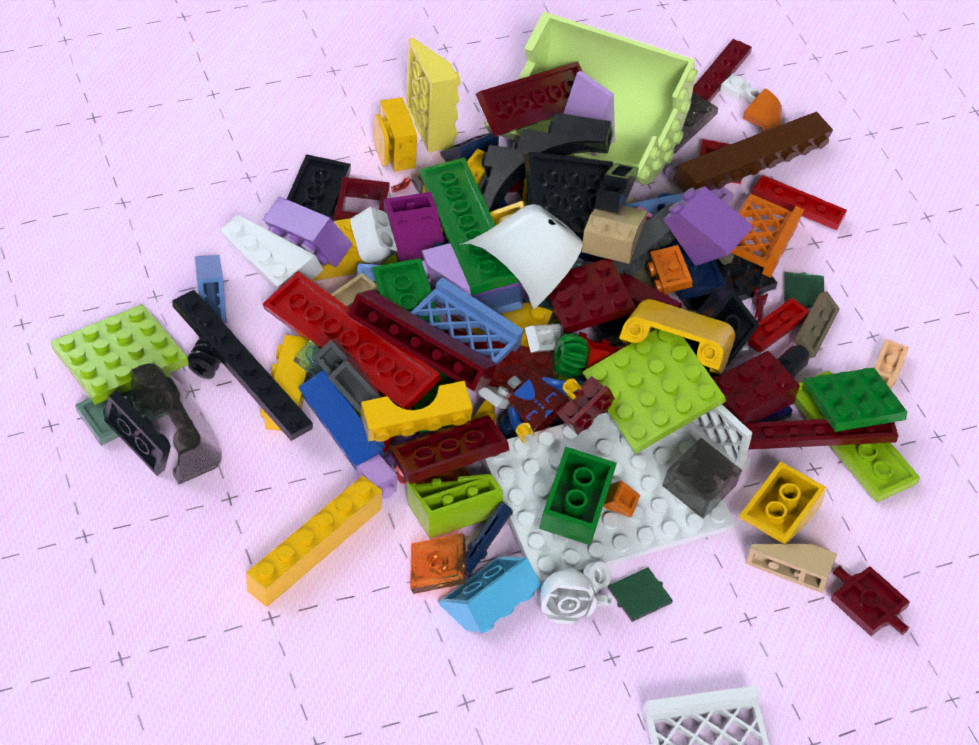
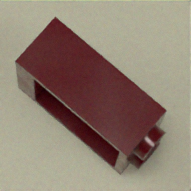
(360, 189)

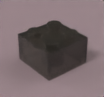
(702, 478)

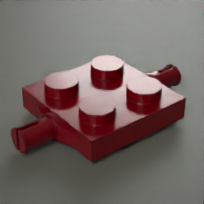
(870, 600)

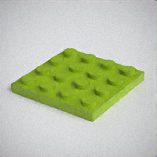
(106, 351)
(656, 388)

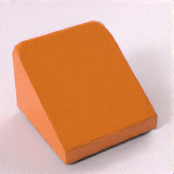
(621, 499)

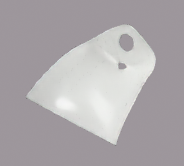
(533, 249)

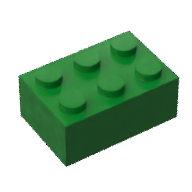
(577, 496)

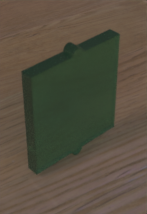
(803, 287)
(640, 594)

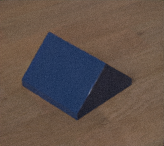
(468, 147)

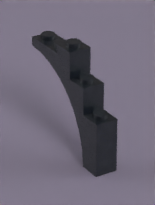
(564, 137)

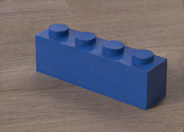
(340, 419)

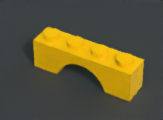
(385, 419)

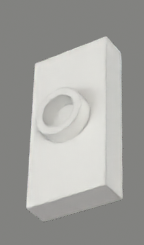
(543, 337)
(496, 396)

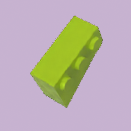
(453, 504)

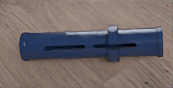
(478, 548)

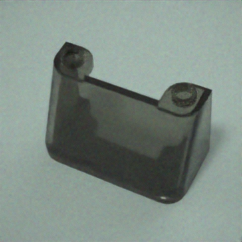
(193, 440)

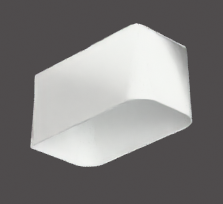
(373, 236)

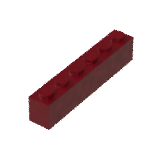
(422, 340)

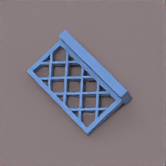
(475, 315)

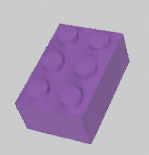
(308, 230)

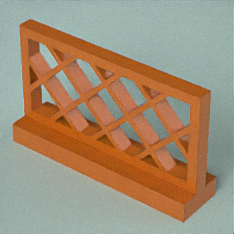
(777, 239)

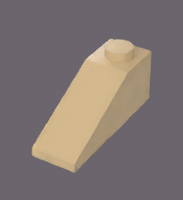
(798, 563)

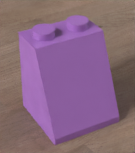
(706, 225)

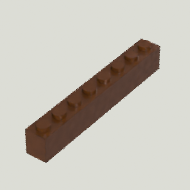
(754, 153)

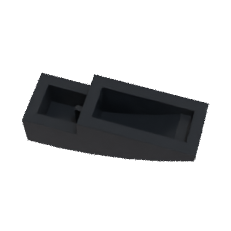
(616, 187)

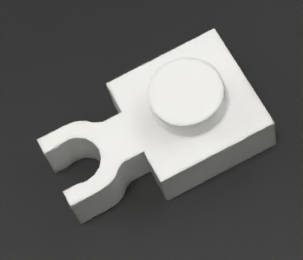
(739, 88)

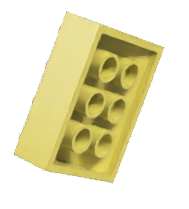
(432, 96)

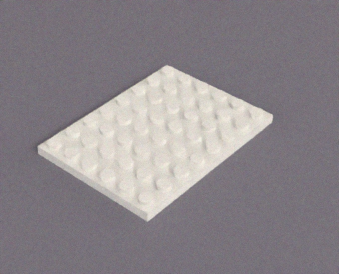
(658, 519)

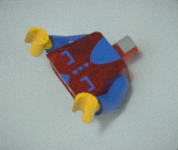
(535, 402)

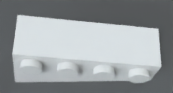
(268, 253)

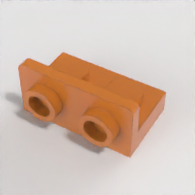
(669, 270)

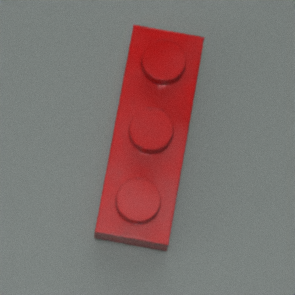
(778, 324)

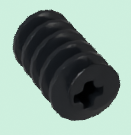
(203, 360)

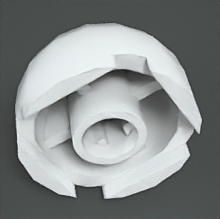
(567, 597)

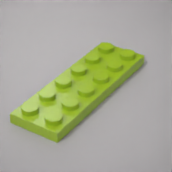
(875, 466)

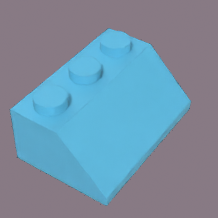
(491, 593)

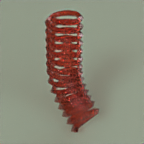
(403, 185)

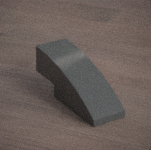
(346, 374)

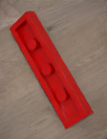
(789, 197)

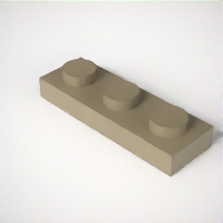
(817, 323)

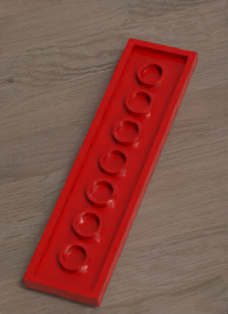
(322, 317)

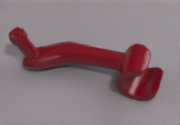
(759, 301)

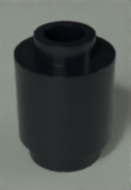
(794, 359)

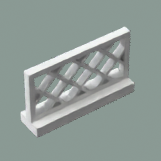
(715, 435)
(705, 704)

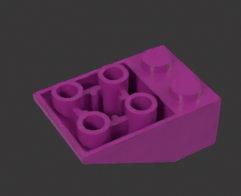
(413, 224)

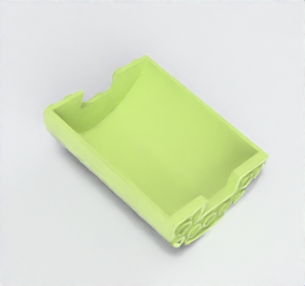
(647, 83)

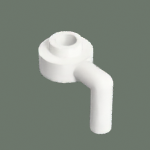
(600, 578)

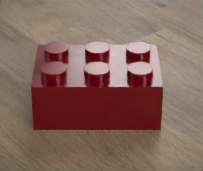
(757, 388)

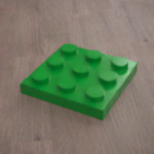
(854, 399)

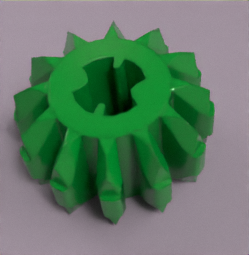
(570, 355)

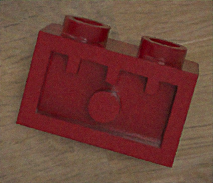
(587, 405)

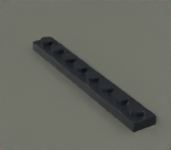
(242, 365)

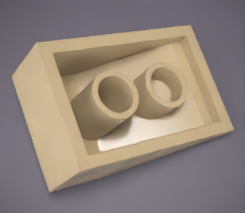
(613, 234)

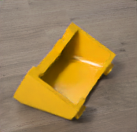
(714, 335)

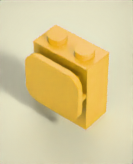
(395, 135)

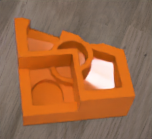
(764, 111)

